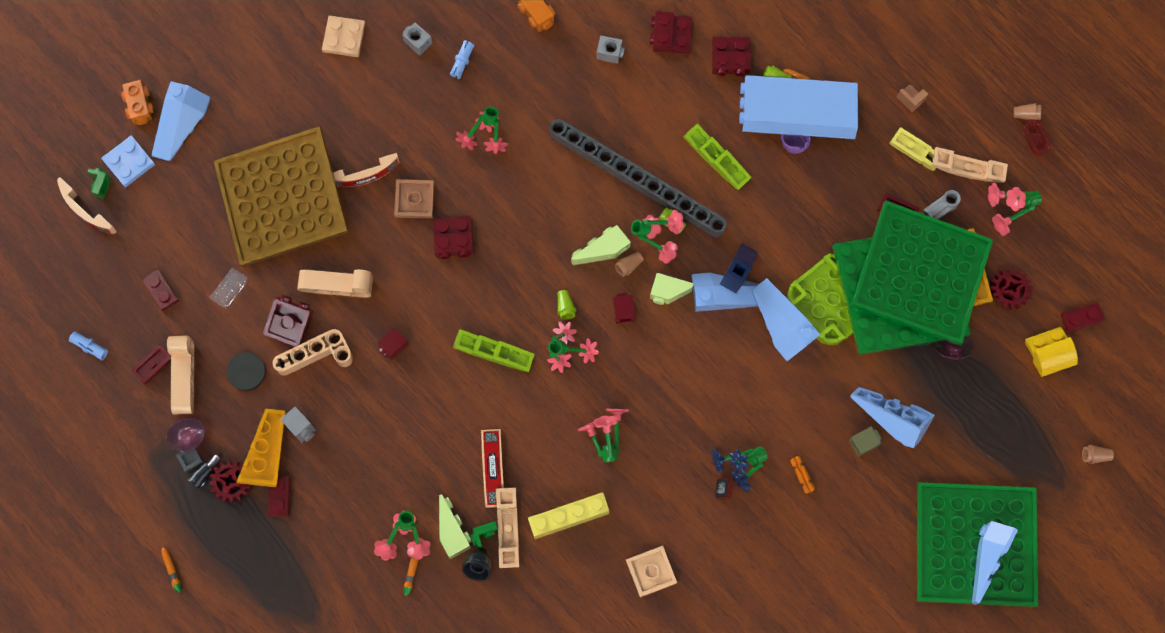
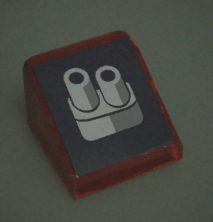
(723, 488)

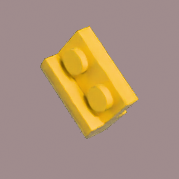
(1052, 351)

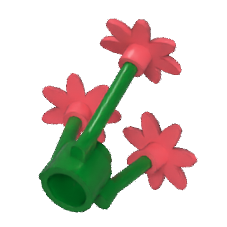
(487, 119)
(559, 347)

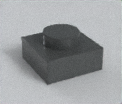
(189, 460)

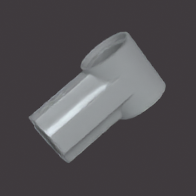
(941, 206)

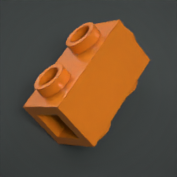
(538, 13)
(139, 108)

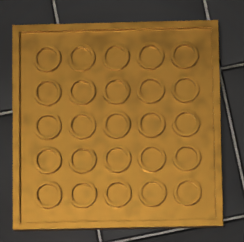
(280, 196)

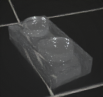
(228, 288)

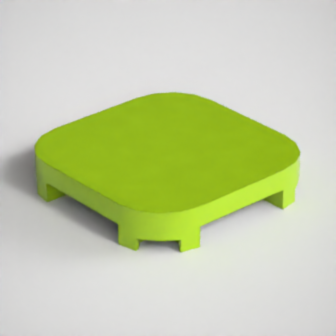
(822, 301)

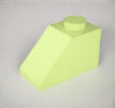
(668, 289)

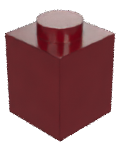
(623, 308)
(392, 344)

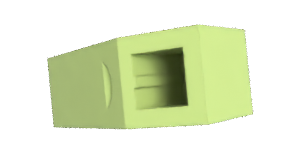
(606, 247)
(451, 535)

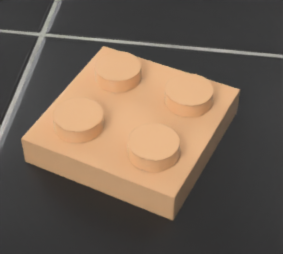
(343, 36)
(651, 571)

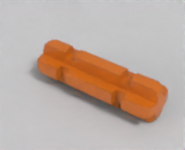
(802, 474)

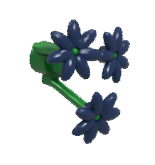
(753, 456)

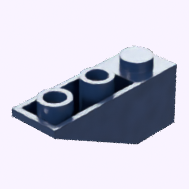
(739, 268)

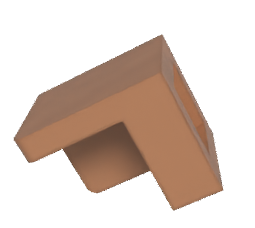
(911, 97)

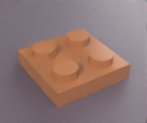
(414, 199)

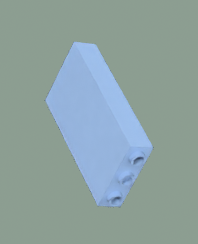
(799, 107)

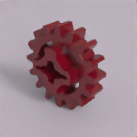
(1013, 296)
(233, 473)

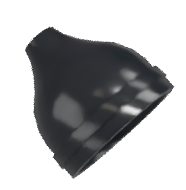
(477, 565)

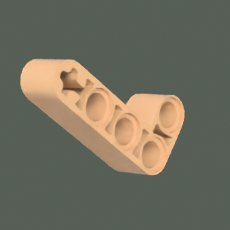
(336, 283)
(311, 356)
(182, 374)

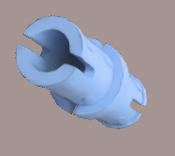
(462, 59)
(88, 345)

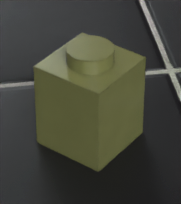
(865, 441)

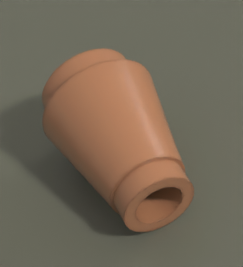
(1028, 112)
(628, 264)
(1096, 454)

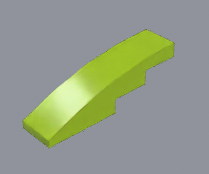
(717, 157)
(493, 351)

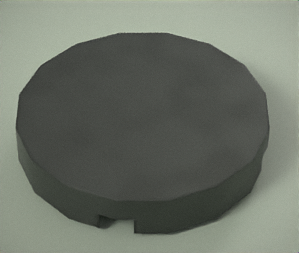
(246, 371)

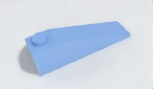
(179, 116)
(712, 296)
(785, 323)
(900, 421)
(993, 544)

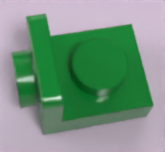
(100, 185)
(487, 531)

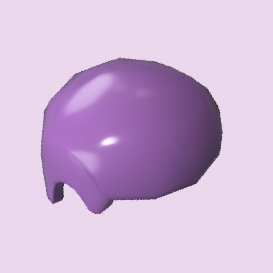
(795, 143)

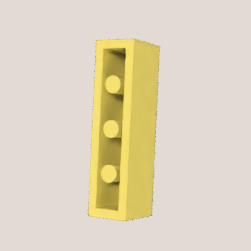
(568, 515)

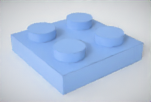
(128, 161)

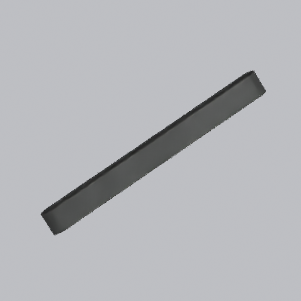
(632, 170)

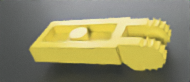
(913, 147)

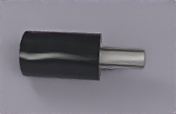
(203, 472)

